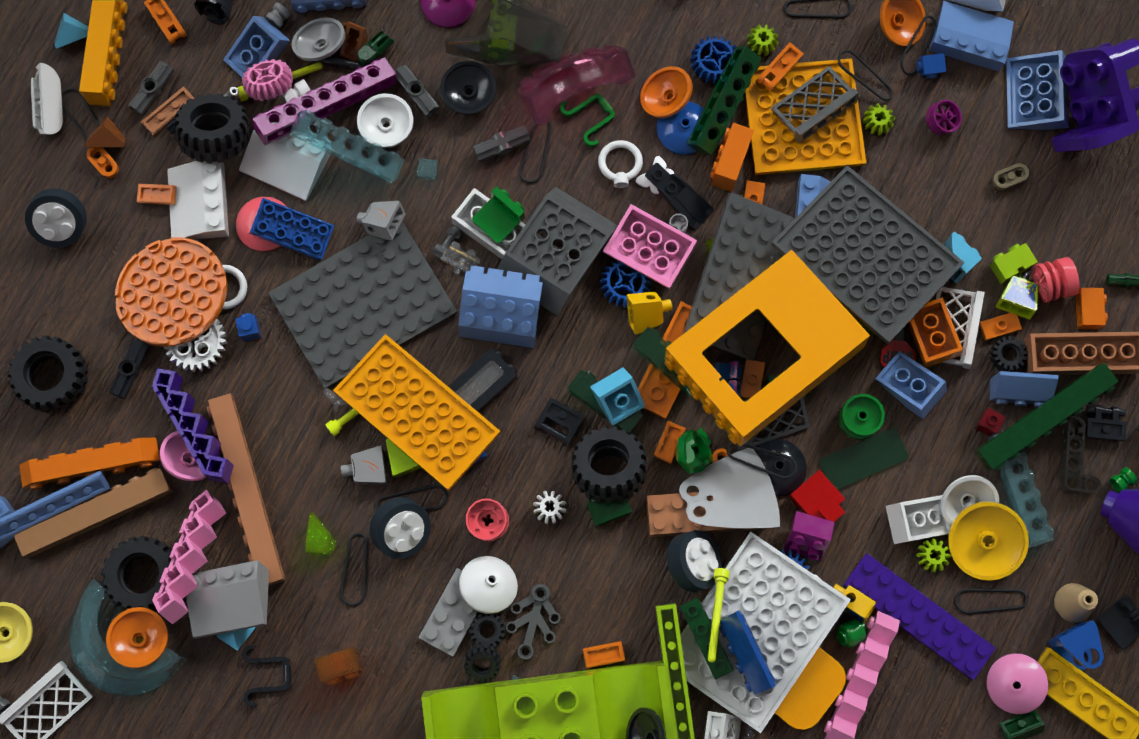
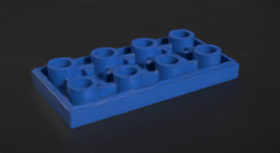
(291, 229)

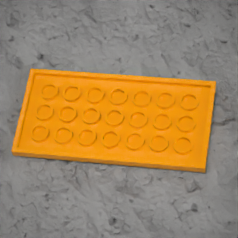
(417, 412)

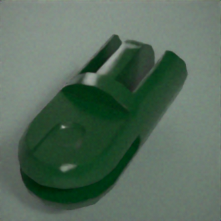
(374, 48)

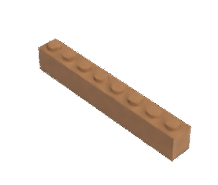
(93, 513)

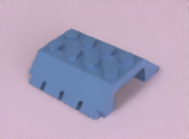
(500, 306)

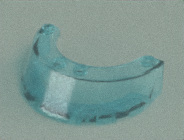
(97, 664)

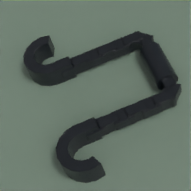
(286, 674)

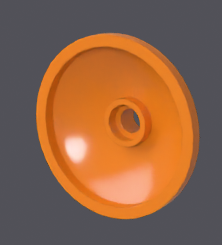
(901, 19)
(666, 92)
(125, 631)

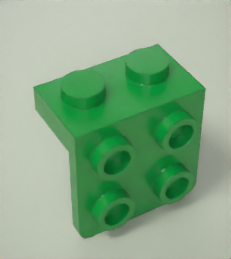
(499, 215)

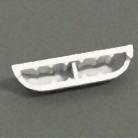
(46, 100)

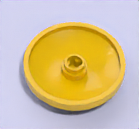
(988, 540)

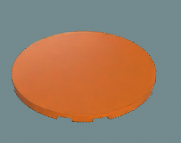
(171, 292)

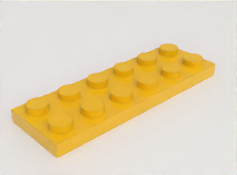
(1088, 699)

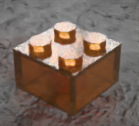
(338, 666)

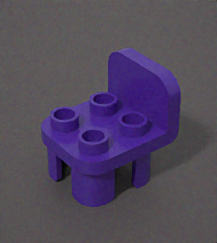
(1100, 95)

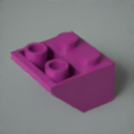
(809, 536)

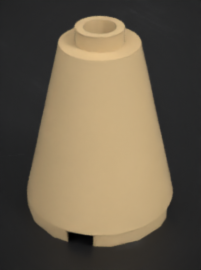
(1075, 602)

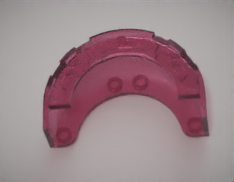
(571, 76)

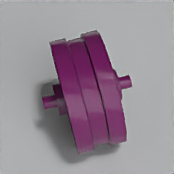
(943, 117)

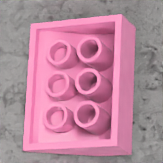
(650, 246)

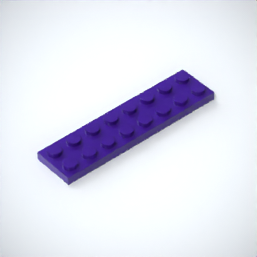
(921, 617)

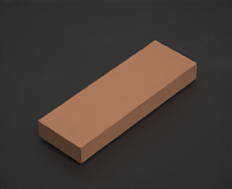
(166, 112)

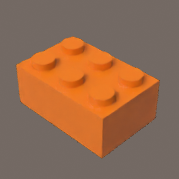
(731, 156)
(935, 334)

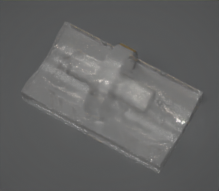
(460, 259)

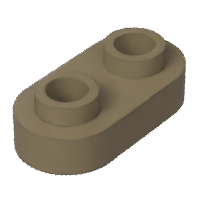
(1009, 177)

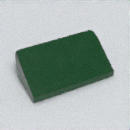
(1022, 726)

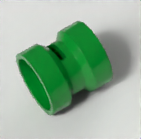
(1123, 479)

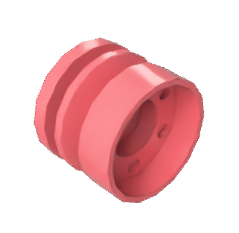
(1056, 279)
(482, 509)

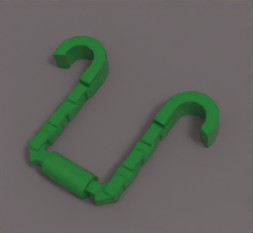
(604, 103)

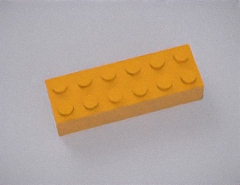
(102, 51)

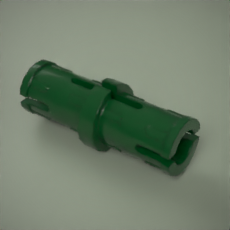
(1122, 280)

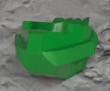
(687, 450)

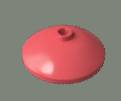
(245, 221)

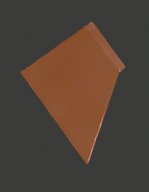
(355, 39)
(106, 135)

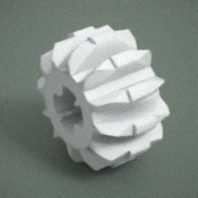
(542, 507)

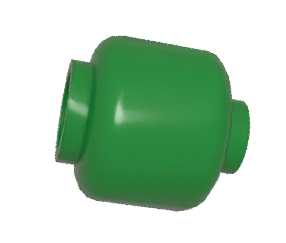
(851, 633)

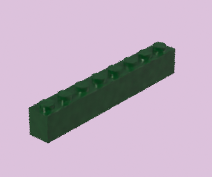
(1046, 416)

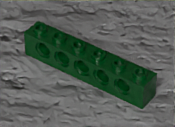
(699, 139)

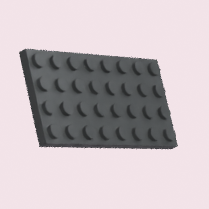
(737, 257)

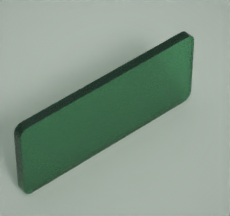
(864, 458)

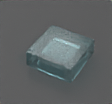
(427, 169)

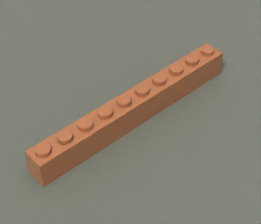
(245, 486)

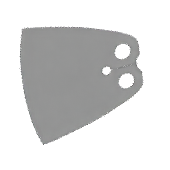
(740, 494)

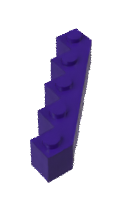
(191, 426)

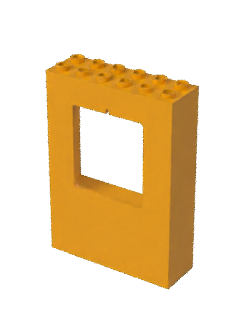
(803, 315)

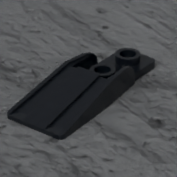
(679, 195)

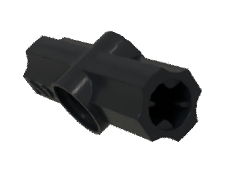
(124, 381)

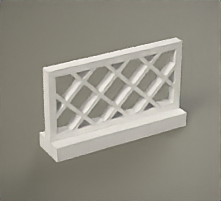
(971, 324)
(38, 690)
(720, 724)

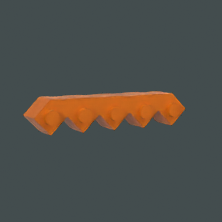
(87, 461)

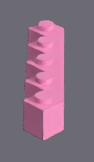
(187, 556)
(862, 677)

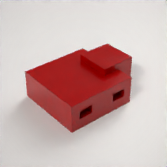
(819, 498)

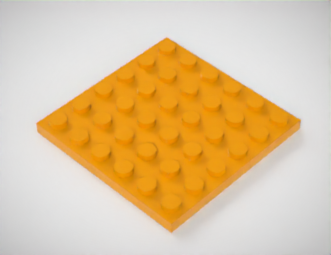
(775, 146)

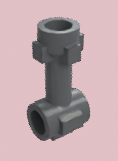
(454, 233)

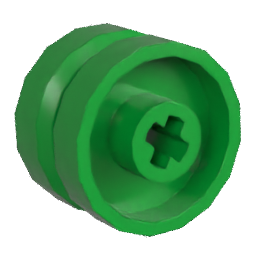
(869, 409)

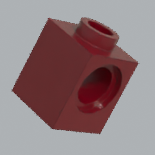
(989, 422)

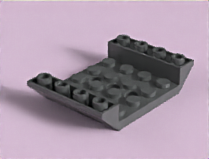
(576, 228)

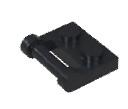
(562, 416)

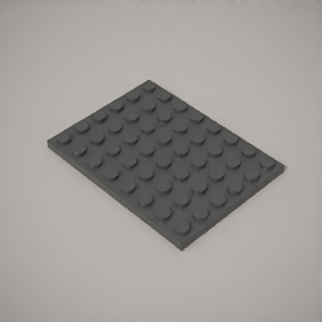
(869, 253)
(357, 299)

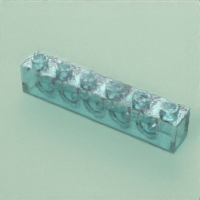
(302, 131)
(1032, 495)

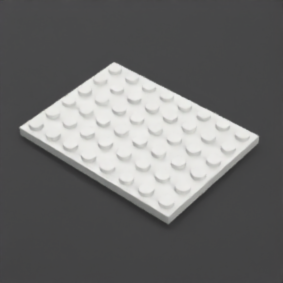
(788, 617)

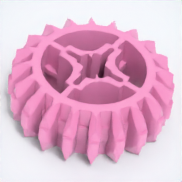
(267, 80)

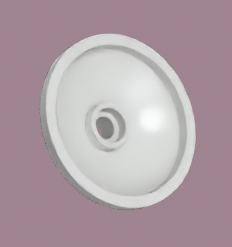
(382, 110)
(976, 487)
(480, 592)

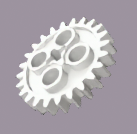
(212, 340)

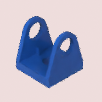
(1076, 642)

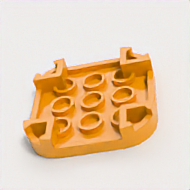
(813, 691)

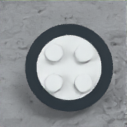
(55, 218)
(399, 528)
(693, 560)

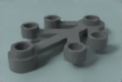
(534, 618)

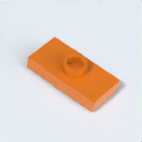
(754, 191)
(156, 194)
(1000, 326)
(752, 378)
(667, 445)
(603, 654)

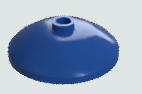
(674, 134)

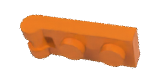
(165, 19)
(780, 67)

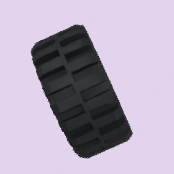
(214, 144)
(30, 357)
(609, 443)
(117, 565)

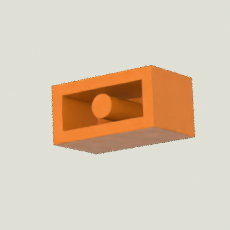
(1091, 308)

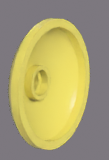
(20, 631)

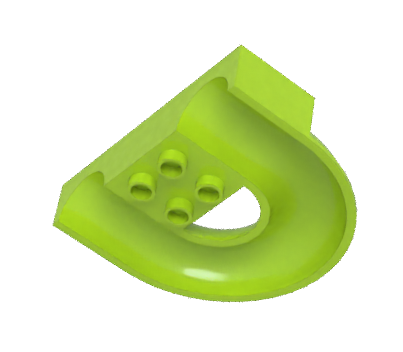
(550, 706)

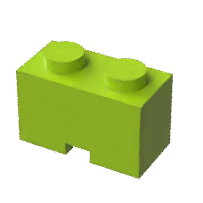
(1014, 262)

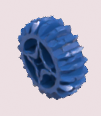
(701, 65)
(618, 269)

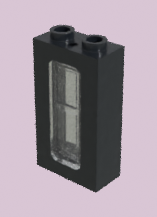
(484, 380)

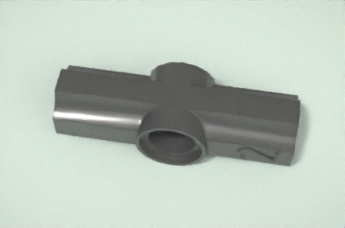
(144, 97)
(421, 99)
(501, 143)

